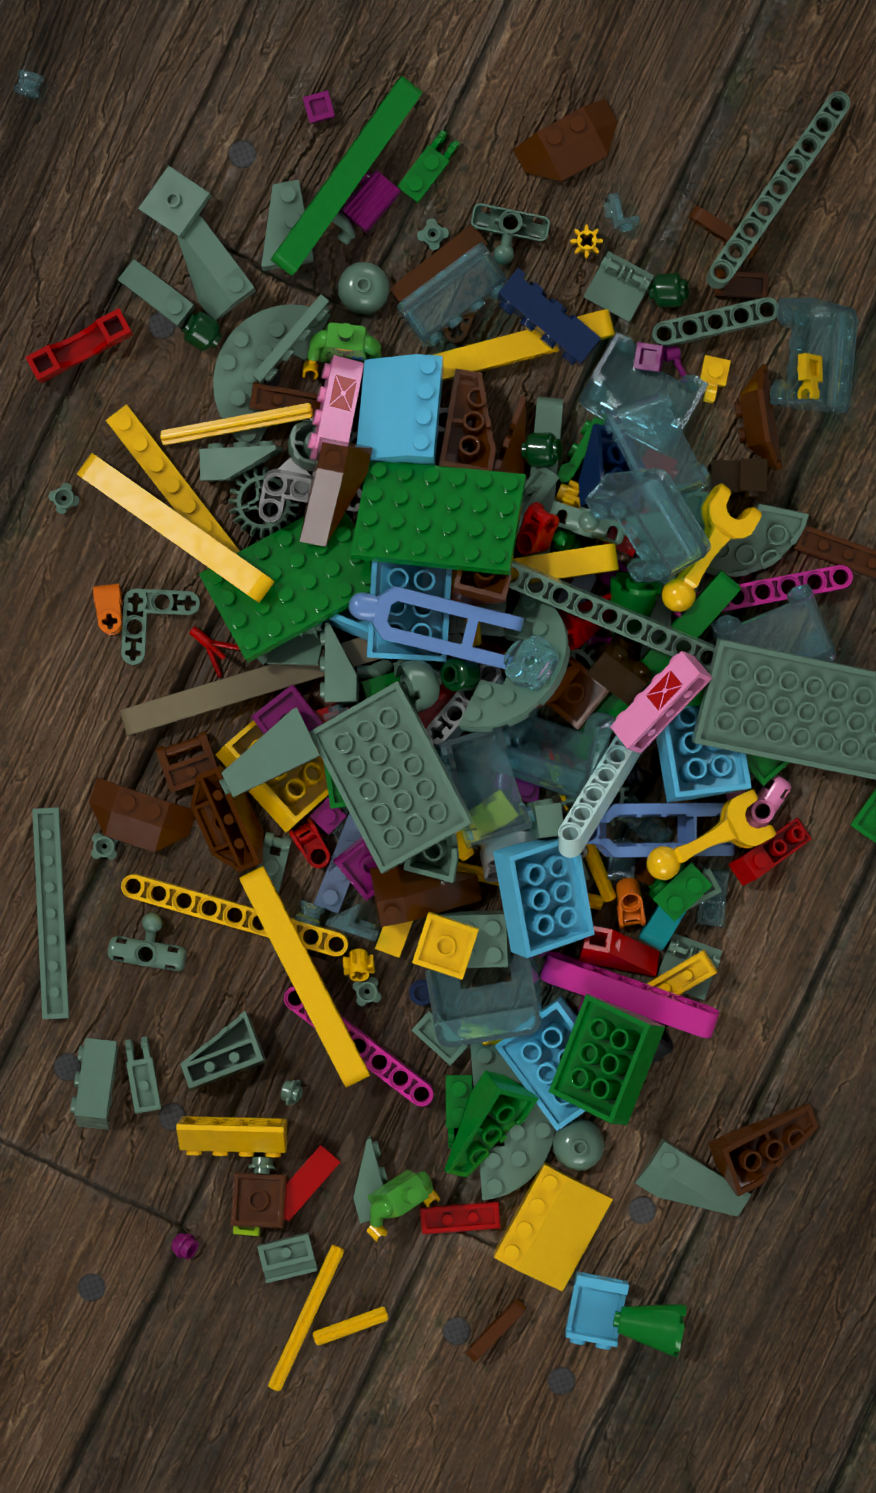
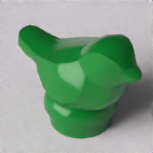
(565, 540)

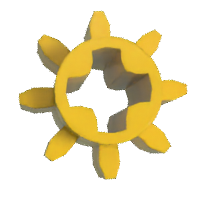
(585, 234)
(569, 494)
(358, 965)

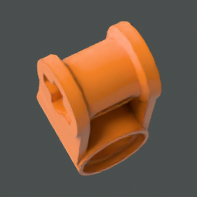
(108, 603)
(630, 903)

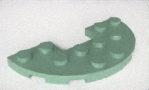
(245, 352)
(770, 540)
(507, 703)
(525, 1147)

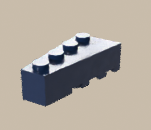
(547, 318)

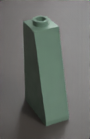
(275, 753)

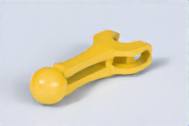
(719, 528)
(665, 862)

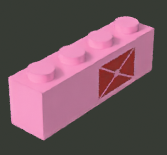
(337, 401)
(660, 702)

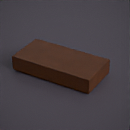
(743, 285)

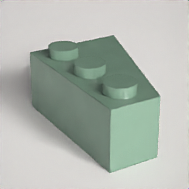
(284, 212)
(225, 1054)
(95, 1083)

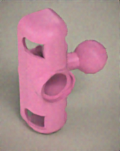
(769, 797)

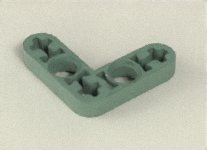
(146, 607)

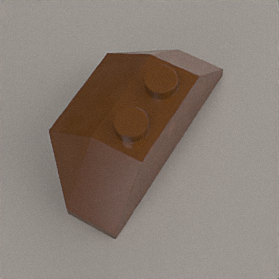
(569, 143)
(758, 419)
(139, 816)
(227, 822)

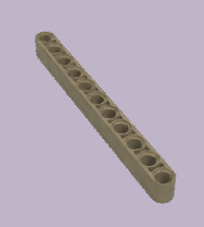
(230, 691)

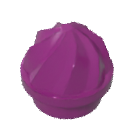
(184, 1246)

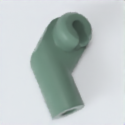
(348, 232)
(379, 668)

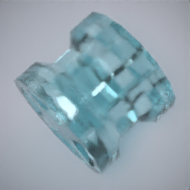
(28, 84)
(309, 913)

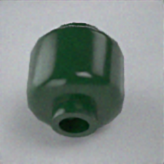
(669, 290)
(201, 331)
(541, 449)
(460, 674)

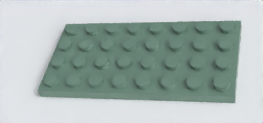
(789, 709)

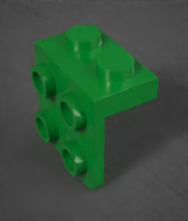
(680, 891)

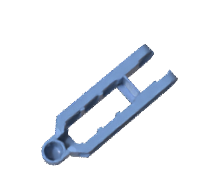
(377, 609)
(686, 828)

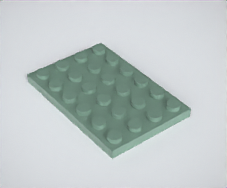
(391, 777)

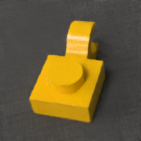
(714, 373)
(811, 373)

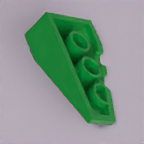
(490, 1113)

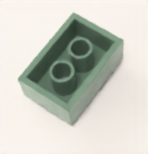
(492, 941)

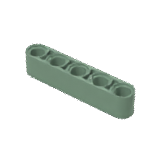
(725, 314)

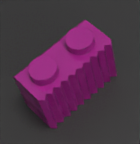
(370, 200)

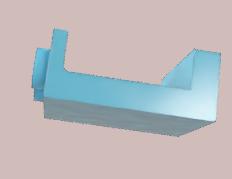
(593, 1310)

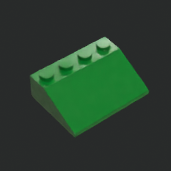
(606, 1060)

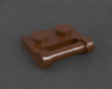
(184, 773)

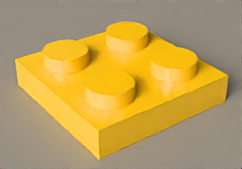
(445, 945)

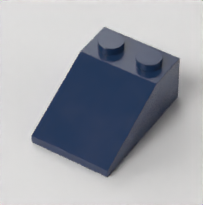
(600, 459)

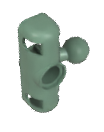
(504, 253)
(584, 523)
(132, 949)

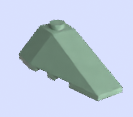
(685, 1180)

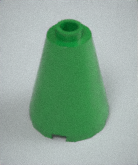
(634, 596)
(653, 1325)

